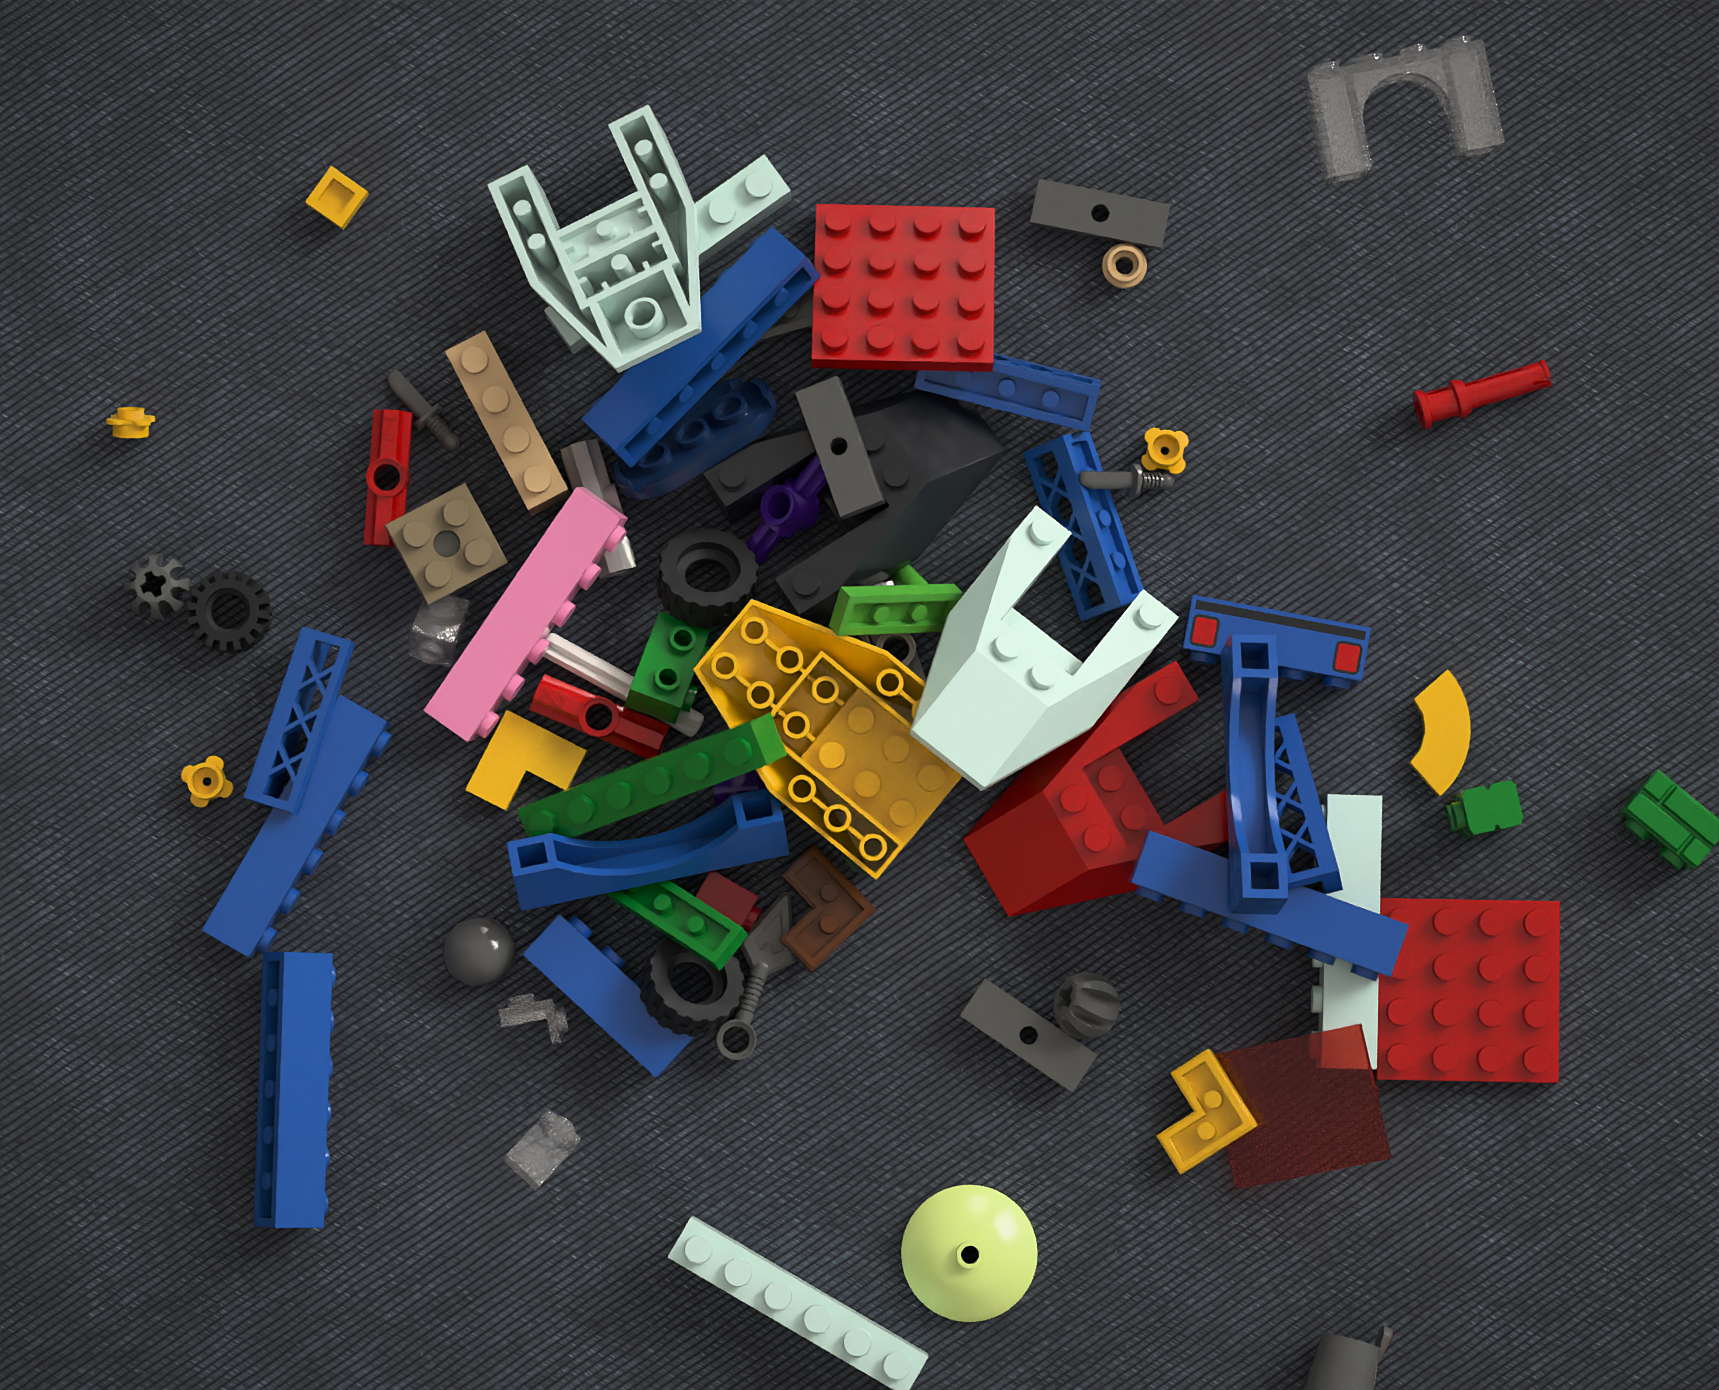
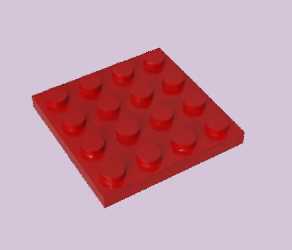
(904, 288)
(1471, 992)

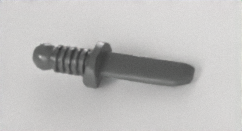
(426, 414)
(1132, 480)

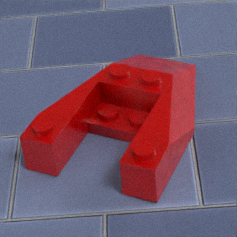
(1080, 813)

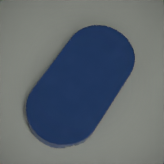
(708, 432)

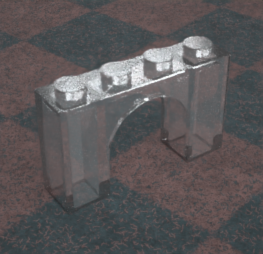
(1452, 73)

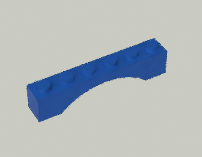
(1254, 830)
(564, 869)

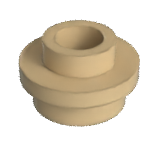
(1127, 252)

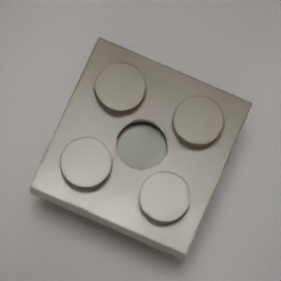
(446, 544)

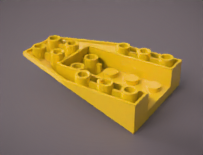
(843, 726)

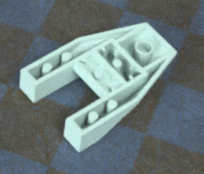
(624, 271)
(1006, 688)

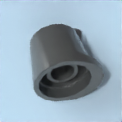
(1346, 1362)

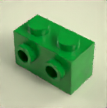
(666, 669)

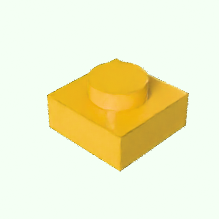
(337, 198)

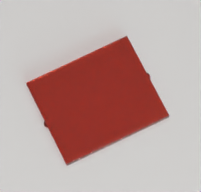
(1310, 1105)

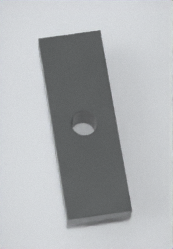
(1128, 220)
(833, 423)
(1053, 1050)

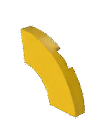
(1445, 733)

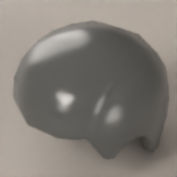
(479, 951)

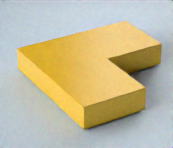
(521, 748)
(1217, 1116)

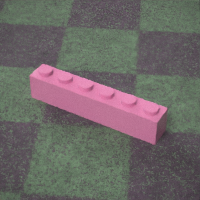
(526, 615)

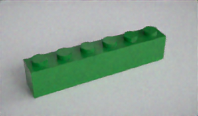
(656, 780)

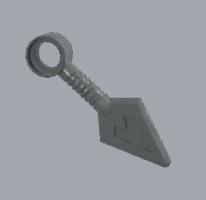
(764, 956)

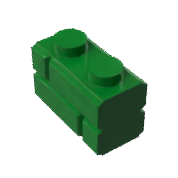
(1484, 809)
(1671, 821)

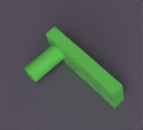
(894, 609)

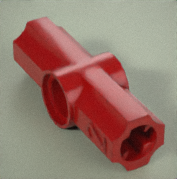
(389, 448)
(571, 708)

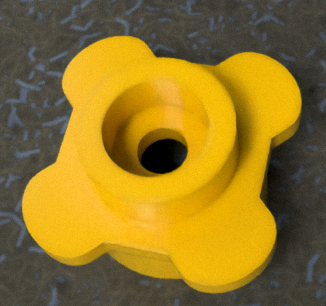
(130, 422)
(1174, 441)
(196, 774)

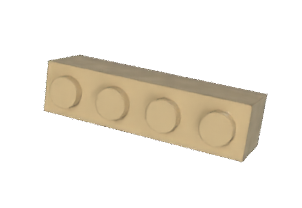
(508, 423)

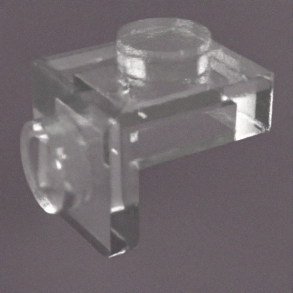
(438, 630)
(525, 1010)
(543, 1149)

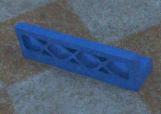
(1022, 390)
(1092, 521)
(291, 716)
(1308, 806)

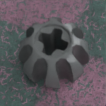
(169, 590)
(1086, 1005)

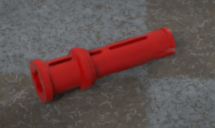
(1461, 397)

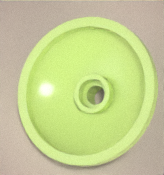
(961, 1219)

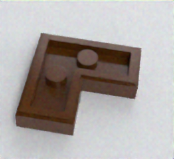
(834, 906)

